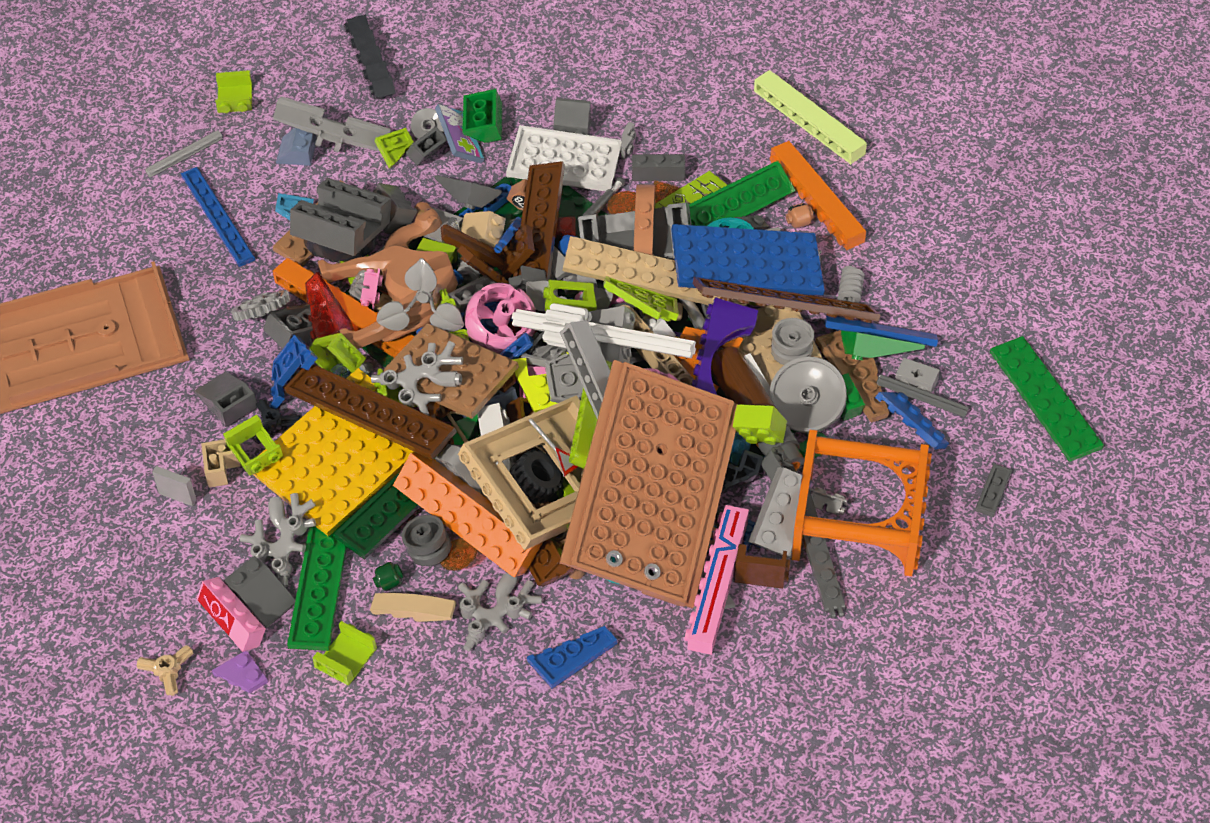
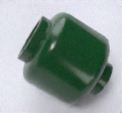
(388, 576)

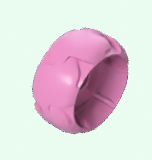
(509, 301)

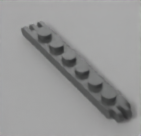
(823, 568)

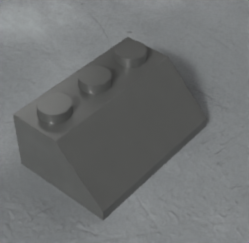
(658, 167)

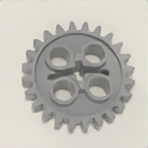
(260, 305)

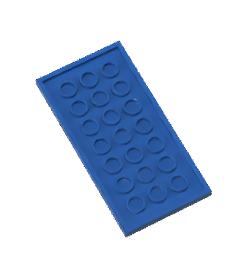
(748, 258)

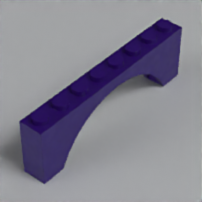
(724, 323)

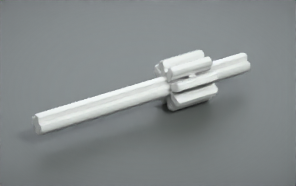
(561, 315)

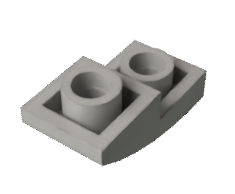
(627, 140)

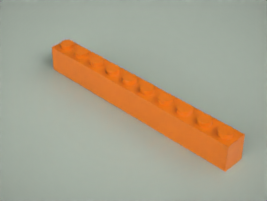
(293, 278)

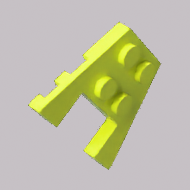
(534, 386)

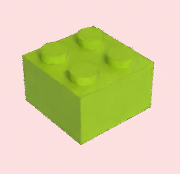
(760, 424)

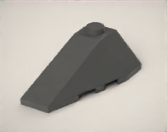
(467, 192)

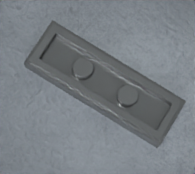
(993, 490)

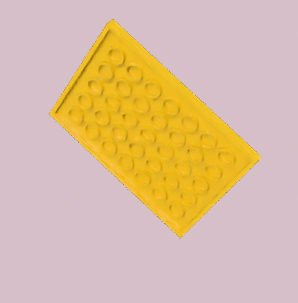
(332, 464)

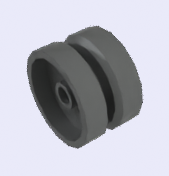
(426, 540)

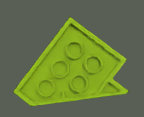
(648, 301)

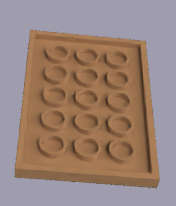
(481, 371)

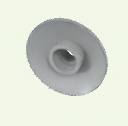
(421, 119)

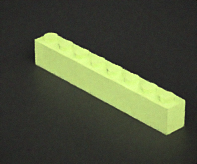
(810, 117)

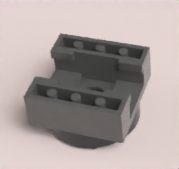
(342, 222)

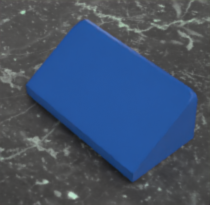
(518, 347)

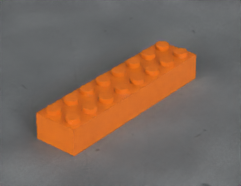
(463, 512)

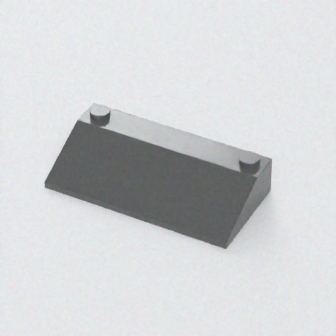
(619, 228)

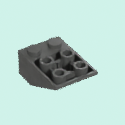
(227, 398)

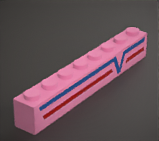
(717, 581)

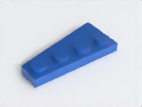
(913, 418)
(565, 660)

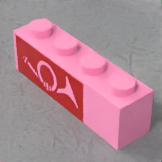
(230, 614)

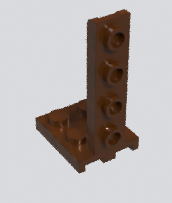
(509, 259)

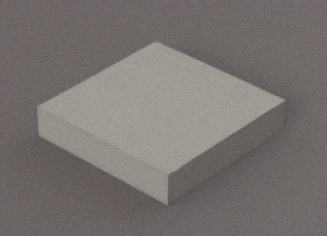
(174, 486)

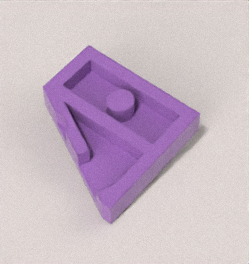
(241, 672)

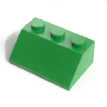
(482, 116)

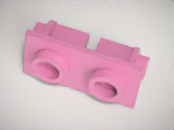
(370, 295)

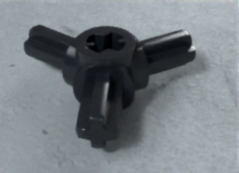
(272, 419)

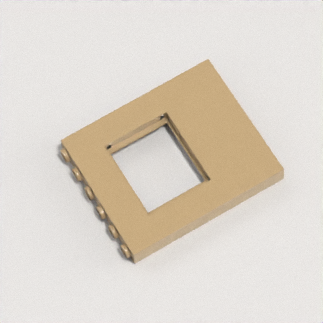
(501, 488)

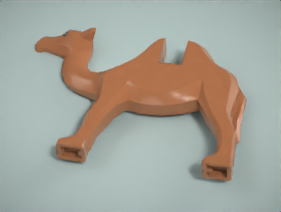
(393, 265)

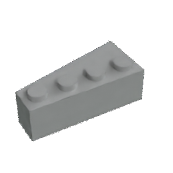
(777, 516)

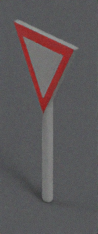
(563, 457)

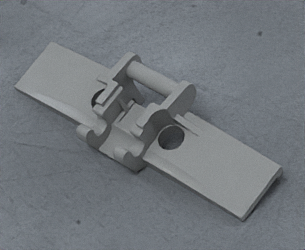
(302, 114)

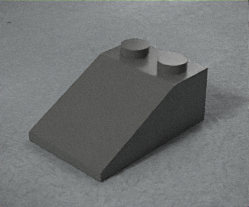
(287, 322)
(260, 591)

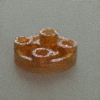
(622, 202)

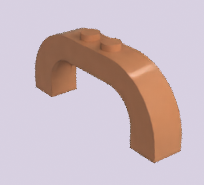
(644, 218)

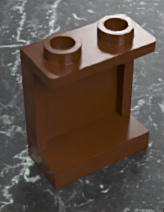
(761, 570)

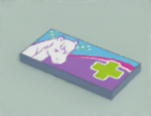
(460, 144)

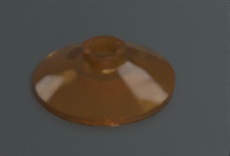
(460, 556)

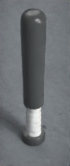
(597, 206)

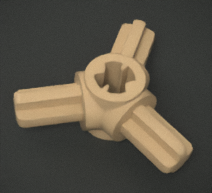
(166, 667)

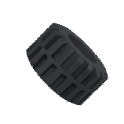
(537, 476)

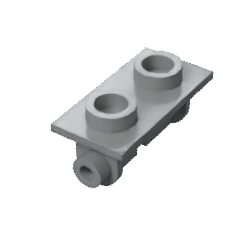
(835, 502)

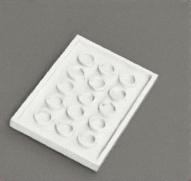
(587, 159)

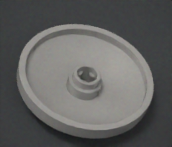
(809, 394)

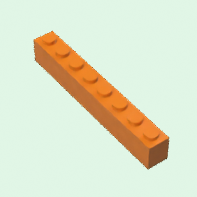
(819, 196)

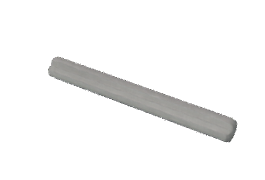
(183, 153)

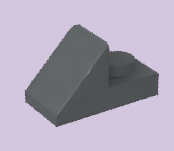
(527, 274)

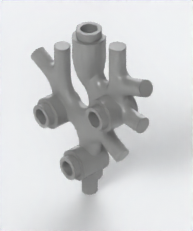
(430, 369)
(288, 527)
(485, 618)

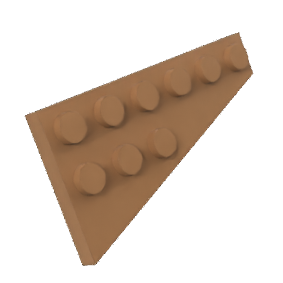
(861, 372)

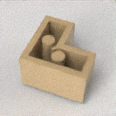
(216, 459)

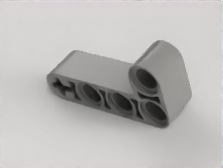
(450, 459)

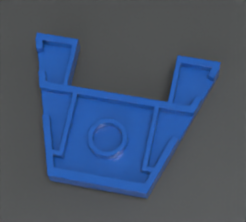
(291, 357)

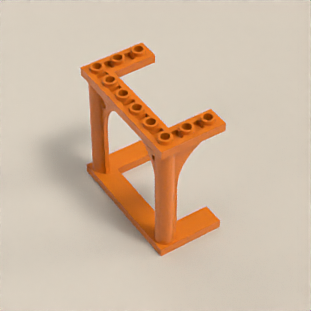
(900, 541)

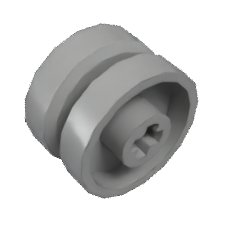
(791, 340)

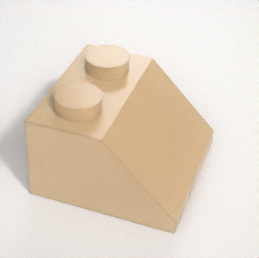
(484, 227)

